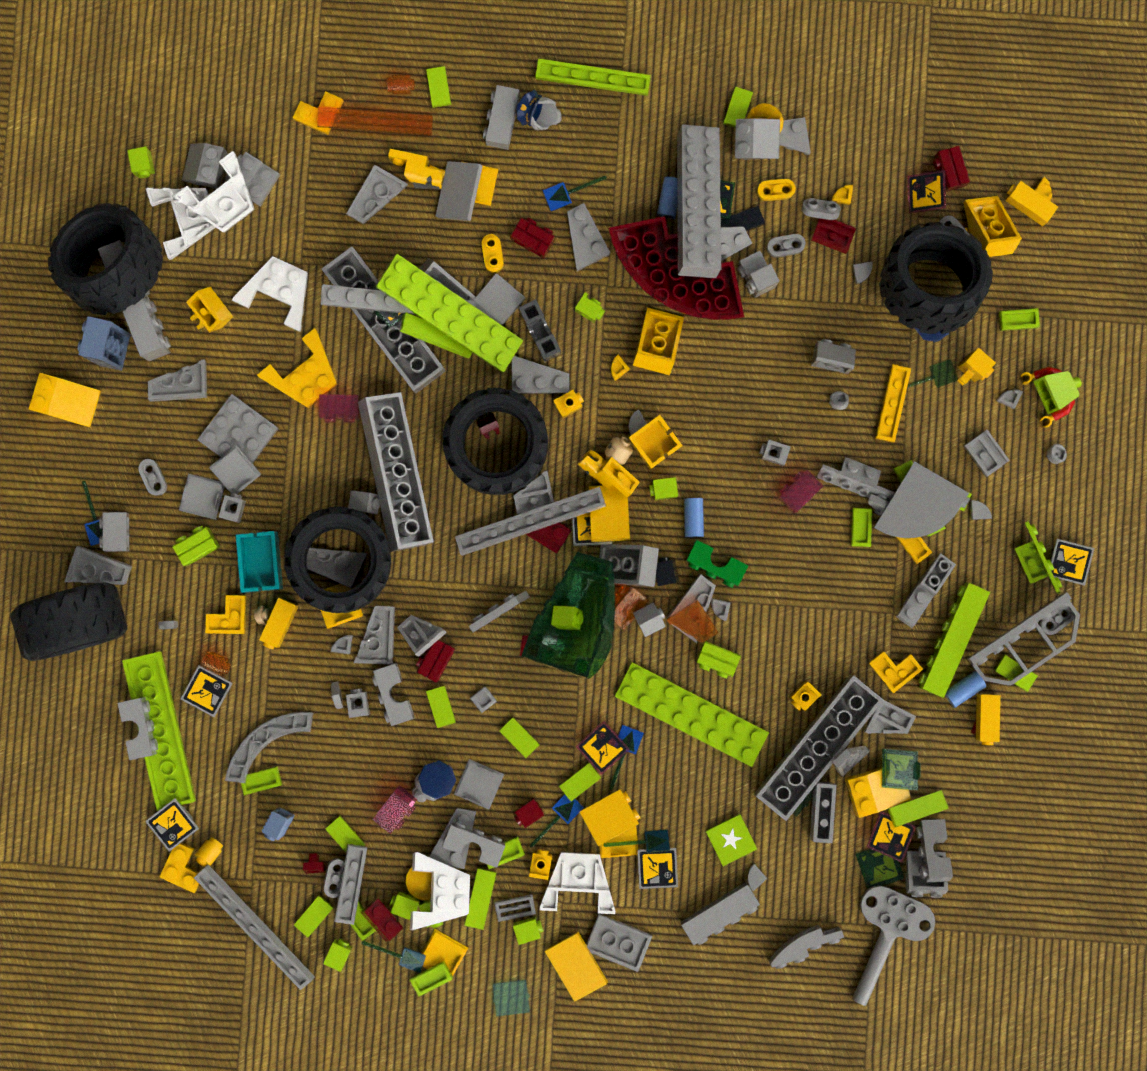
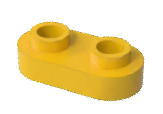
(775, 188)
(491, 253)

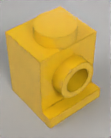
(565, 410)
(805, 688)
(537, 872)

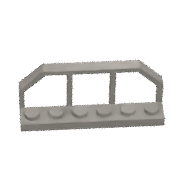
(1027, 625)

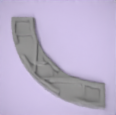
(261, 737)

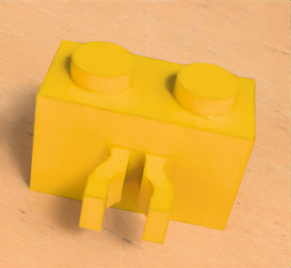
(209, 310)
(976, 367)

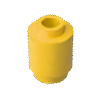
(208, 852)

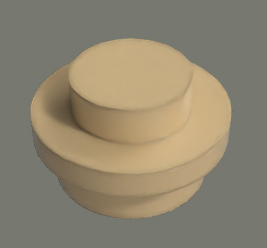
(262, 615)

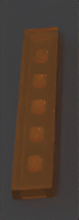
(374, 121)

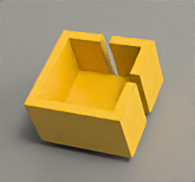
(653, 442)

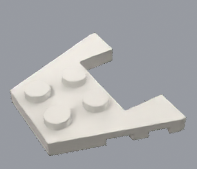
(227, 203)
(190, 223)
(282, 283)
(578, 874)
(448, 892)

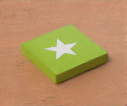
(731, 840)

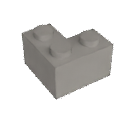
(758, 274)

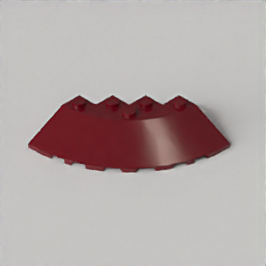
(641, 251)

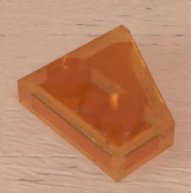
(694, 621)

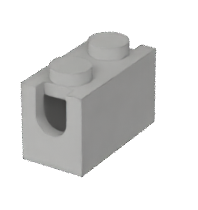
(115, 532)

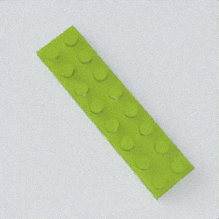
(449, 313)
(691, 714)
(169, 767)

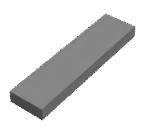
(350, 884)

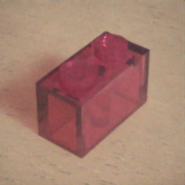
(339, 407)
(800, 491)
(394, 810)

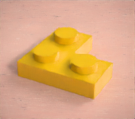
(308, 114)
(232, 621)
(895, 675)
(177, 870)

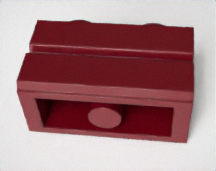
(954, 166)
(533, 237)
(435, 660)
(381, 920)

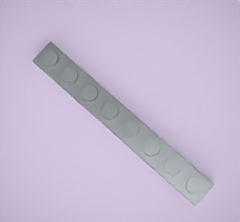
(362, 299)
(530, 521)
(254, 927)

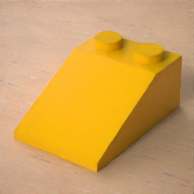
(991, 225)
(658, 341)
(64, 400)
(869, 796)

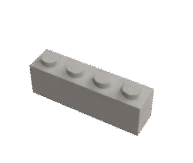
(719, 914)

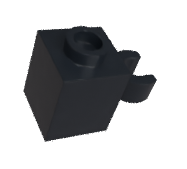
(666, 572)

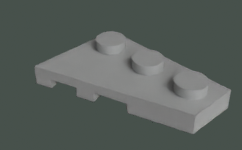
(374, 194)
(496, 610)
(379, 637)

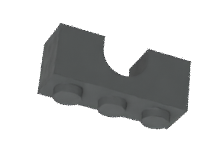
(539, 330)

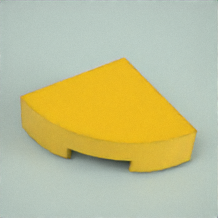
(1044, 188)
(843, 195)
(618, 368)

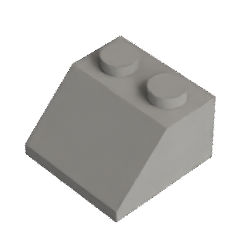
(757, 139)
(203, 165)
(833, 356)

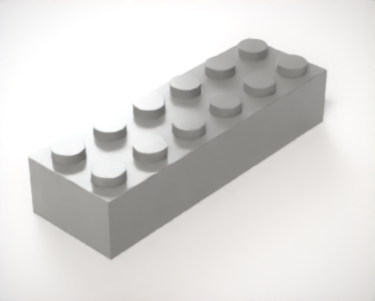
(140, 317)

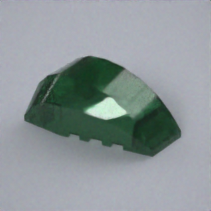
(582, 652)

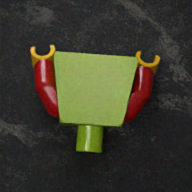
(1056, 391)

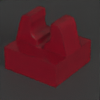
(488, 424)
(314, 865)

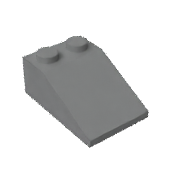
(440, 275)
(632, 563)

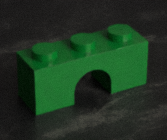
(701, 558)

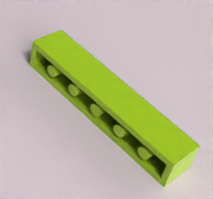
(954, 639)

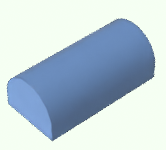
(668, 198)
(693, 517)
(965, 689)

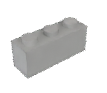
(501, 117)
(823, 812)

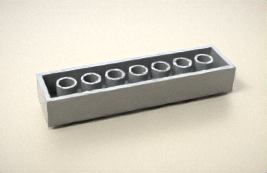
(698, 201)
(407, 353)
(395, 471)
(817, 746)

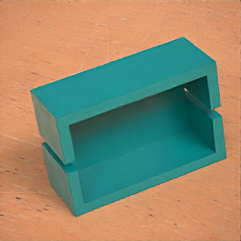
(259, 562)

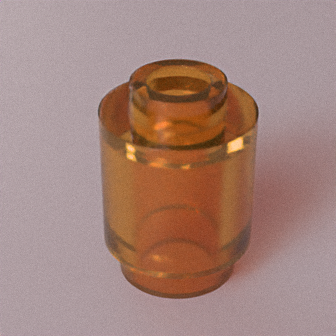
(400, 84)
(216, 663)

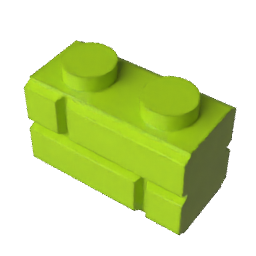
(195, 546)
(719, 659)

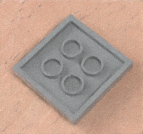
(238, 426)

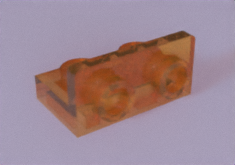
(626, 603)

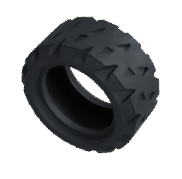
(950, 247)
(125, 279)
(489, 401)
(319, 523)
(68, 621)

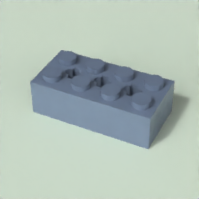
(104, 343)

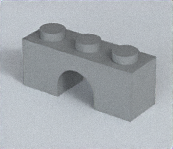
(137, 711)
(396, 711)
(458, 836)
(935, 867)

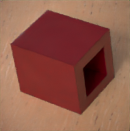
(528, 813)

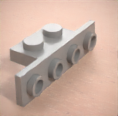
(856, 478)

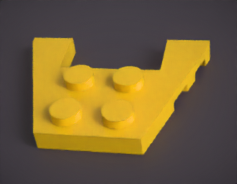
(308, 379)

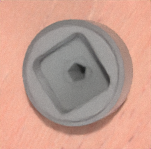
(839, 400)
(1056, 453)

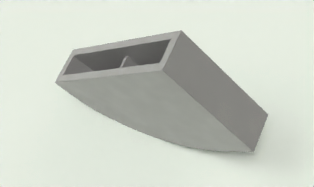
(921, 504)

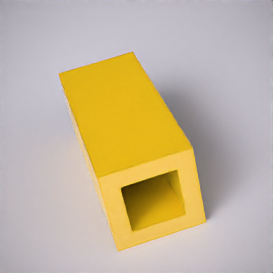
(1031, 203)
(278, 623)
(988, 718)

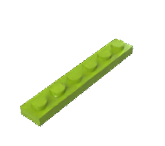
(593, 77)

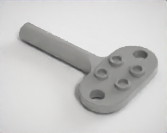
(896, 917)

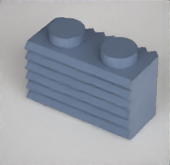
(277, 824)

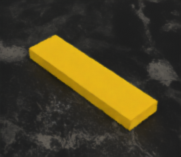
(893, 403)

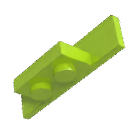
(1034, 561)

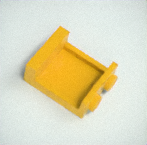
(610, 817)

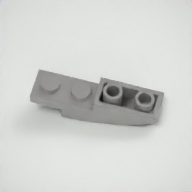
(925, 590)
(796, 947)

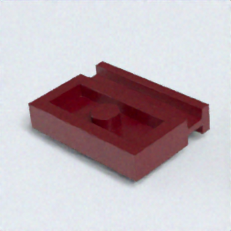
(833, 234)
(551, 536)

